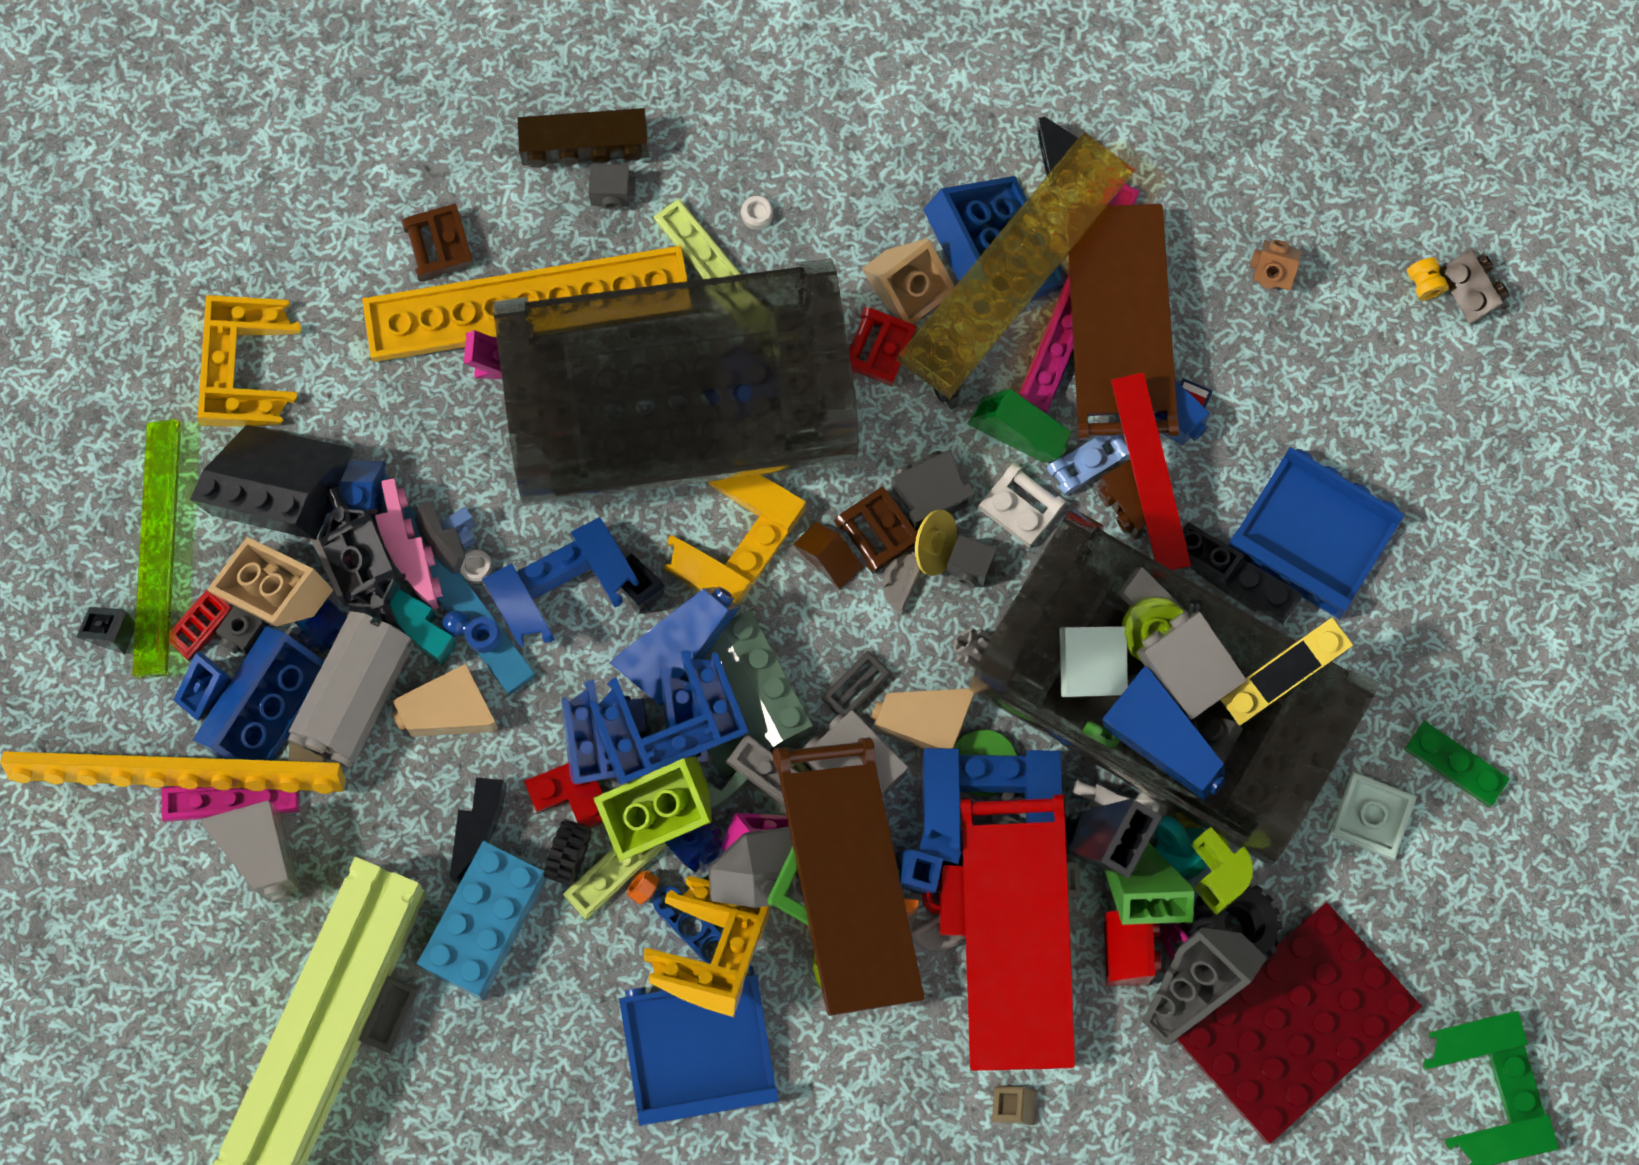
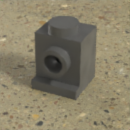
(243, 639)

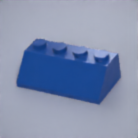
(261, 699)

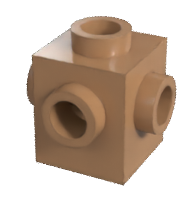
(1275, 264)

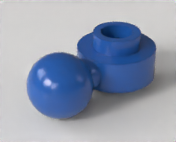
(458, 624)

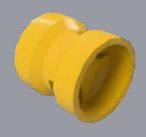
(1427, 279)

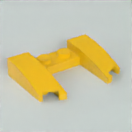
(218, 399)
(777, 515)
(715, 984)

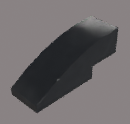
(477, 824)

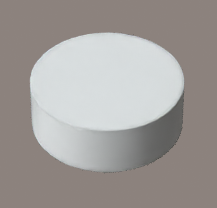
(756, 212)
(476, 566)

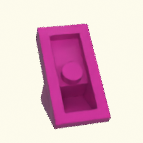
(483, 355)

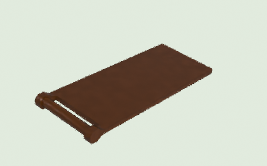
(1122, 315)
(849, 880)

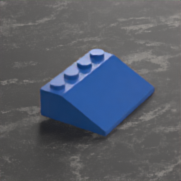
(970, 219)

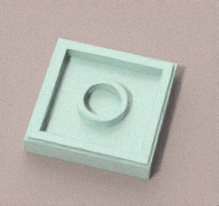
(1093, 661)
(1373, 815)

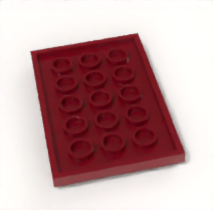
(1299, 1024)

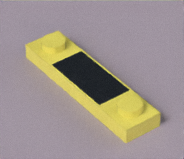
(1287, 670)

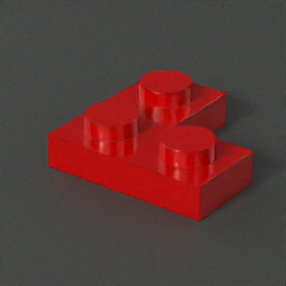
(556, 788)

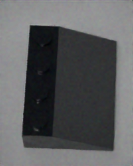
(272, 481)

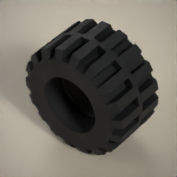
(1254, 914)

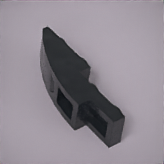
(1237, 577)

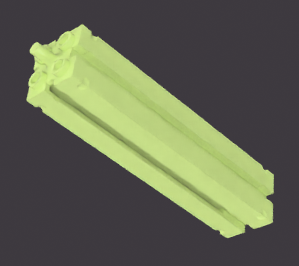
(324, 1019)

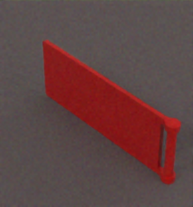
(1018, 938)

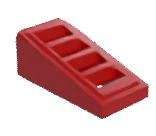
(191, 616)

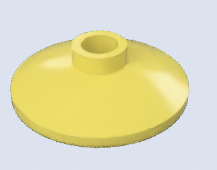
(935, 542)

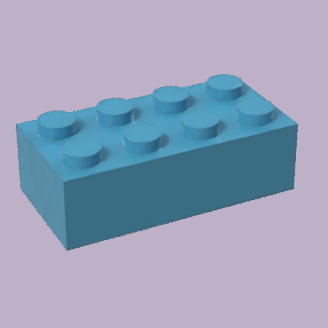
(482, 920)

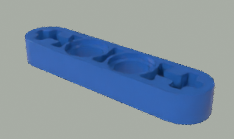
(698, 942)

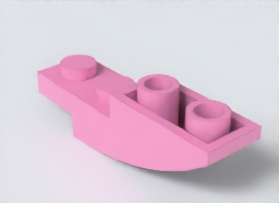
(407, 554)

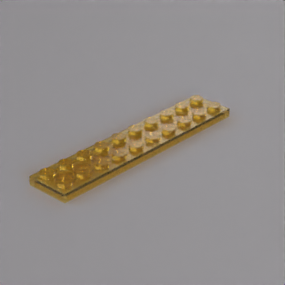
(1015, 266)

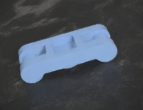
(1089, 462)

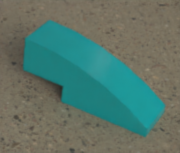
(416, 622)

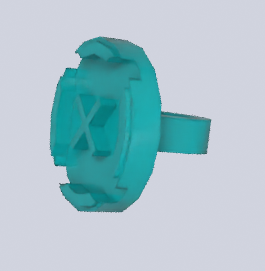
(1176, 846)

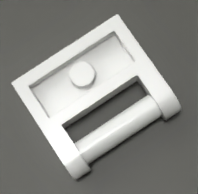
(1014, 512)

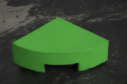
(1100, 735)

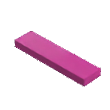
(204, 802)

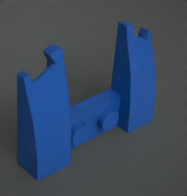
(591, 549)
(717, 724)
(584, 745)
(948, 773)

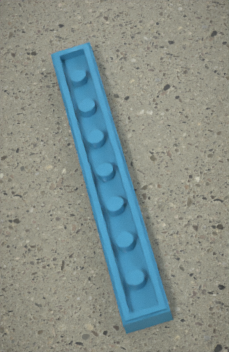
(503, 661)

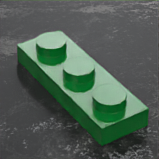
(1456, 764)

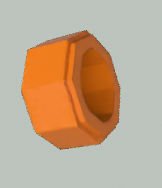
(642, 887)

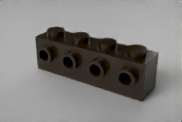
(583, 137)

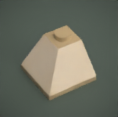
(909, 279)

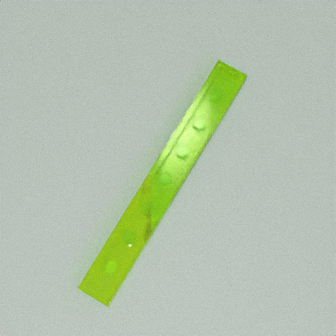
(156, 549)

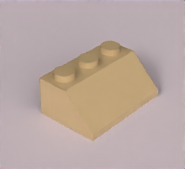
(270, 585)

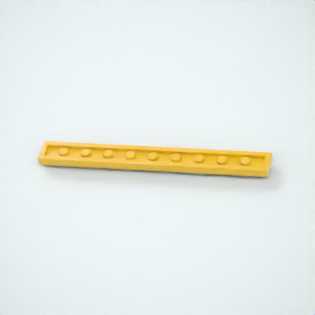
(173, 771)

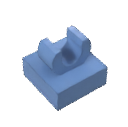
(463, 523)

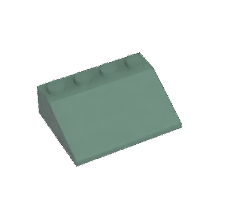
(760, 689)

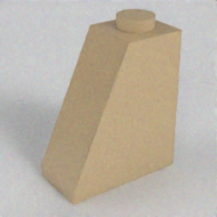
(444, 707)
(923, 717)

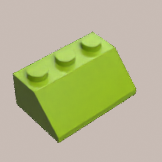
(656, 807)

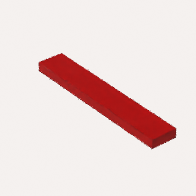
(1150, 471)

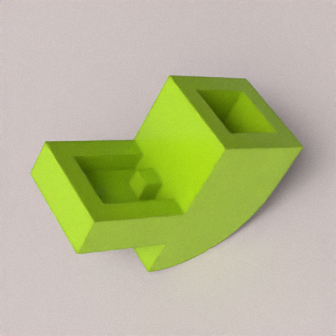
(1229, 873)

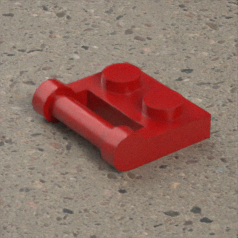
(891, 340)

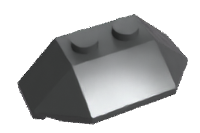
(751, 867)

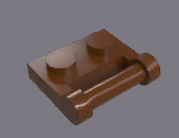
(447, 237)
(887, 524)

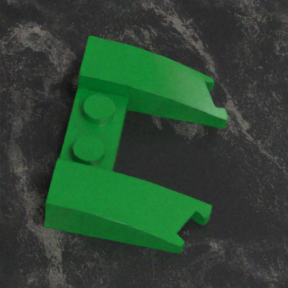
(1504, 1041)

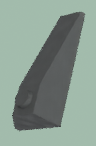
(1200, 979)

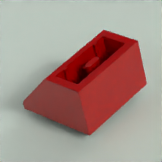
(1130, 952)

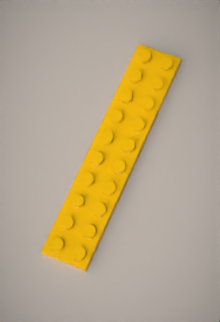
(442, 315)

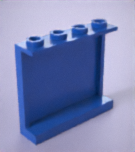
(1316, 531)
(694, 1058)

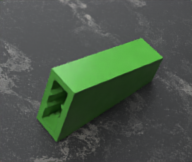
(1152, 892)

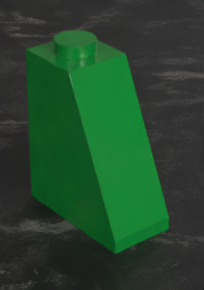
(1020, 425)

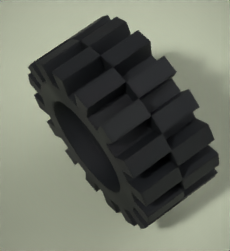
(567, 852)

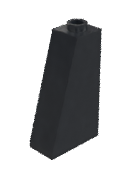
(1111, 835)

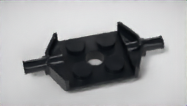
(374, 579)

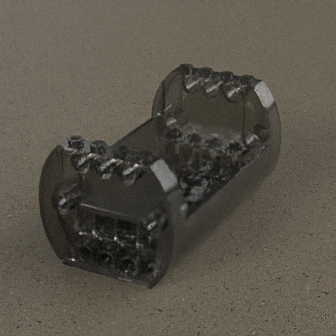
(655, 342)
(1278, 755)

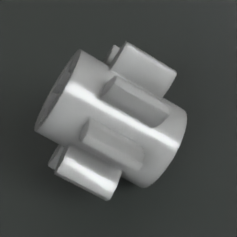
(970, 647)

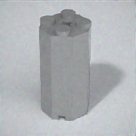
(350, 689)

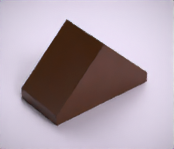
(829, 554)

